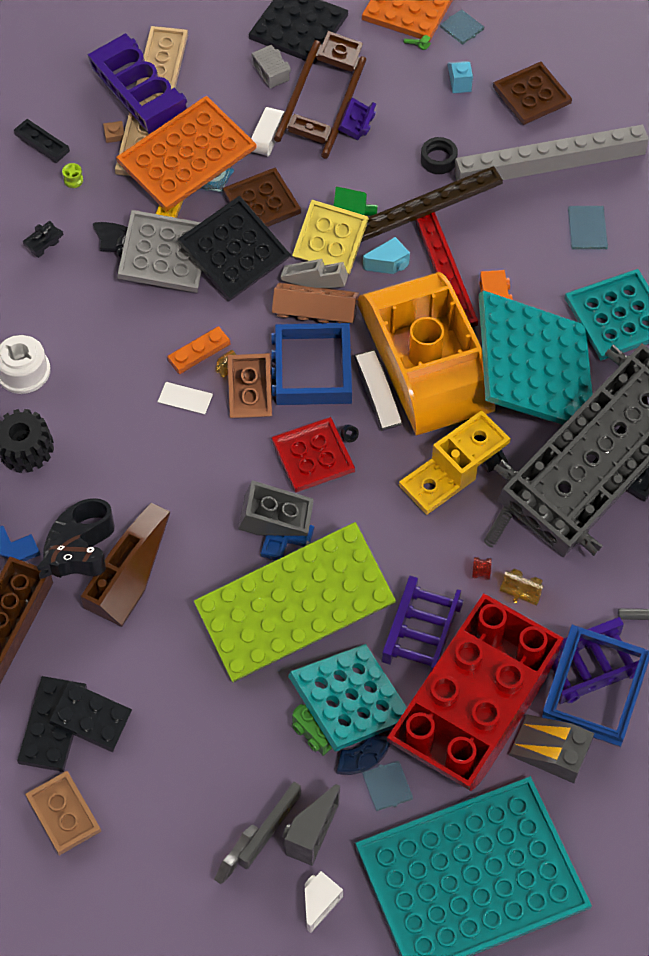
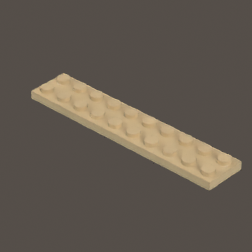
(165, 51)

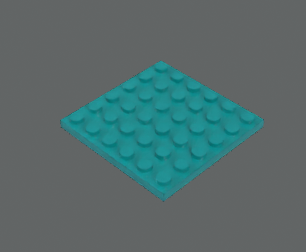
(533, 359)

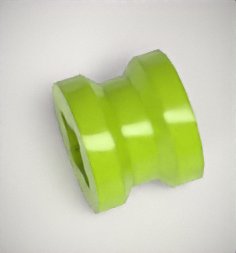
(72, 170)

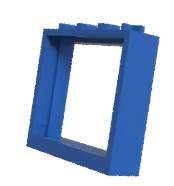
(312, 396)

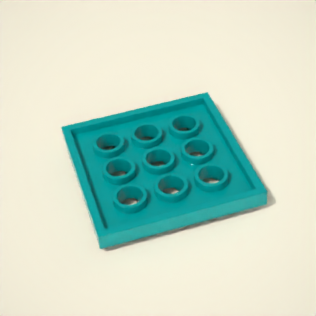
(606, 310)
(335, 690)

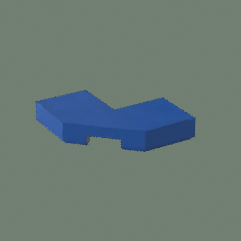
(275, 545)
(21, 549)

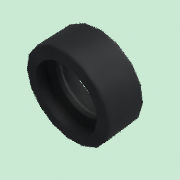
(442, 144)

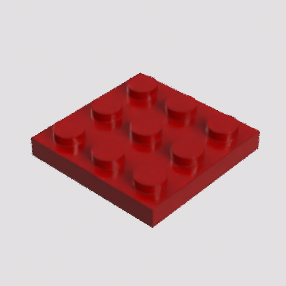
(313, 454)

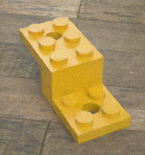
(454, 462)

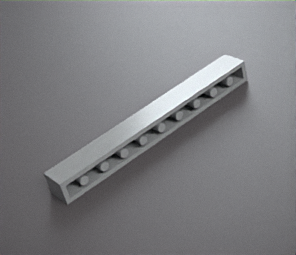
(557, 154)

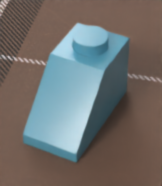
(460, 76)
(387, 258)

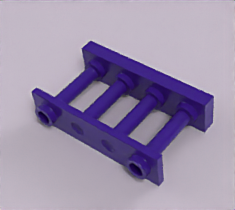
(405, 611)
(611, 629)

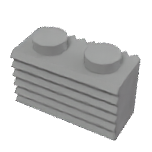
(271, 66)

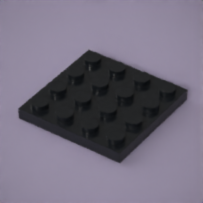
(296, 24)
(234, 248)

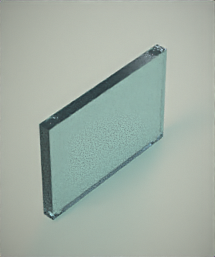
(587, 227)

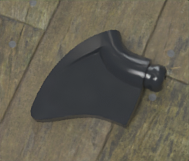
(111, 236)

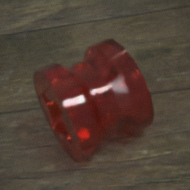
(481, 568)

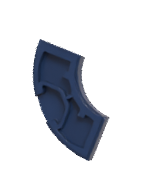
(364, 756)

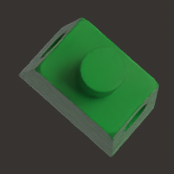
(354, 201)

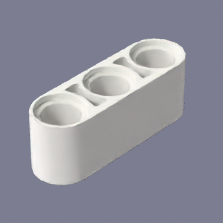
(266, 130)

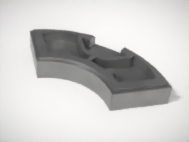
(229, 864)

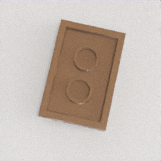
(63, 813)

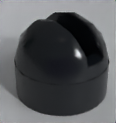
(349, 438)

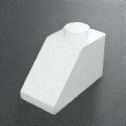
(320, 898)

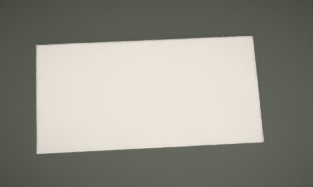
(185, 397)

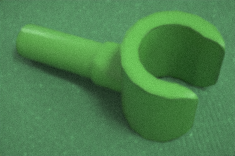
(423, 43)

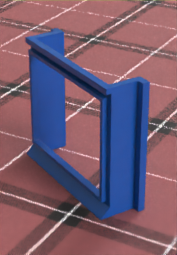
(600, 732)

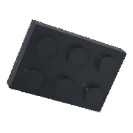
(90, 716)

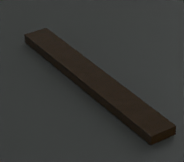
(432, 202)

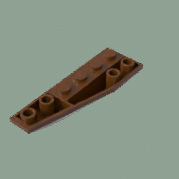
(127, 568)

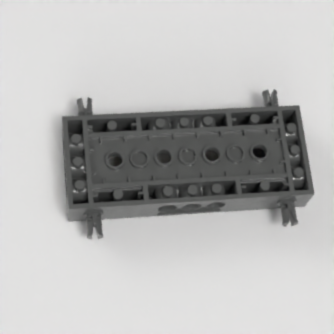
(567, 517)

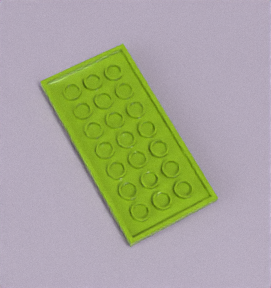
(294, 601)

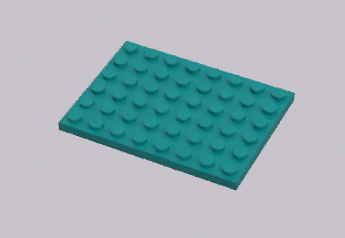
(473, 874)

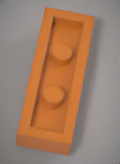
(198, 350)

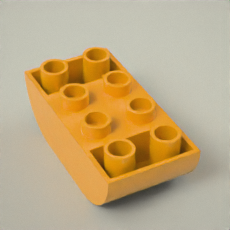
(427, 351)

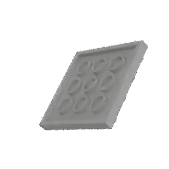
(155, 256)

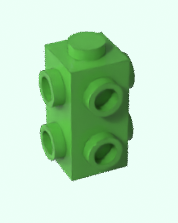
(305, 724)

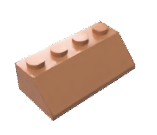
(314, 303)

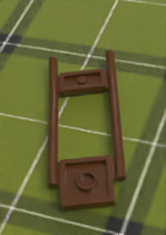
(337, 52)

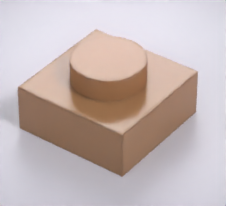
(113, 131)

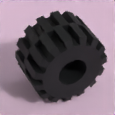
(24, 440)

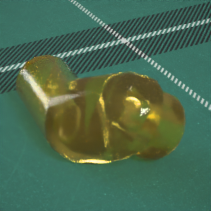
(222, 363)

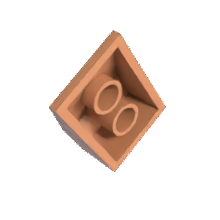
(250, 385)

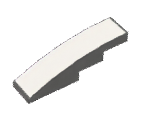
(378, 389)

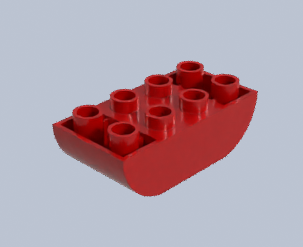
(477, 692)

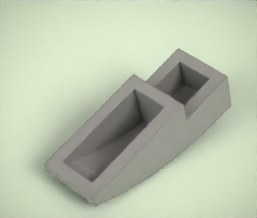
(316, 274)

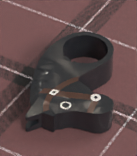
(71, 543)

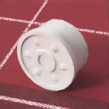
(23, 364)

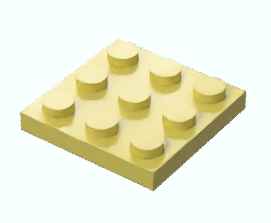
(330, 235)

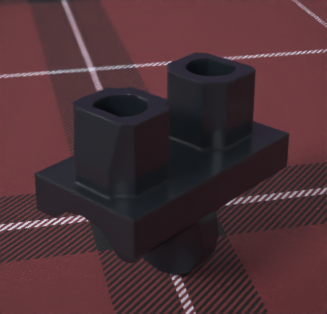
(42, 238)

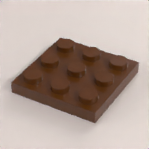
(532, 93)
(266, 196)

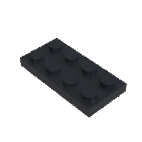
(43, 743)

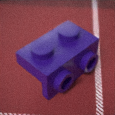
(357, 119)

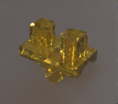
(522, 588)

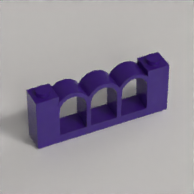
(124, 51)

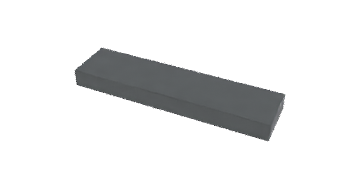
(270, 825)

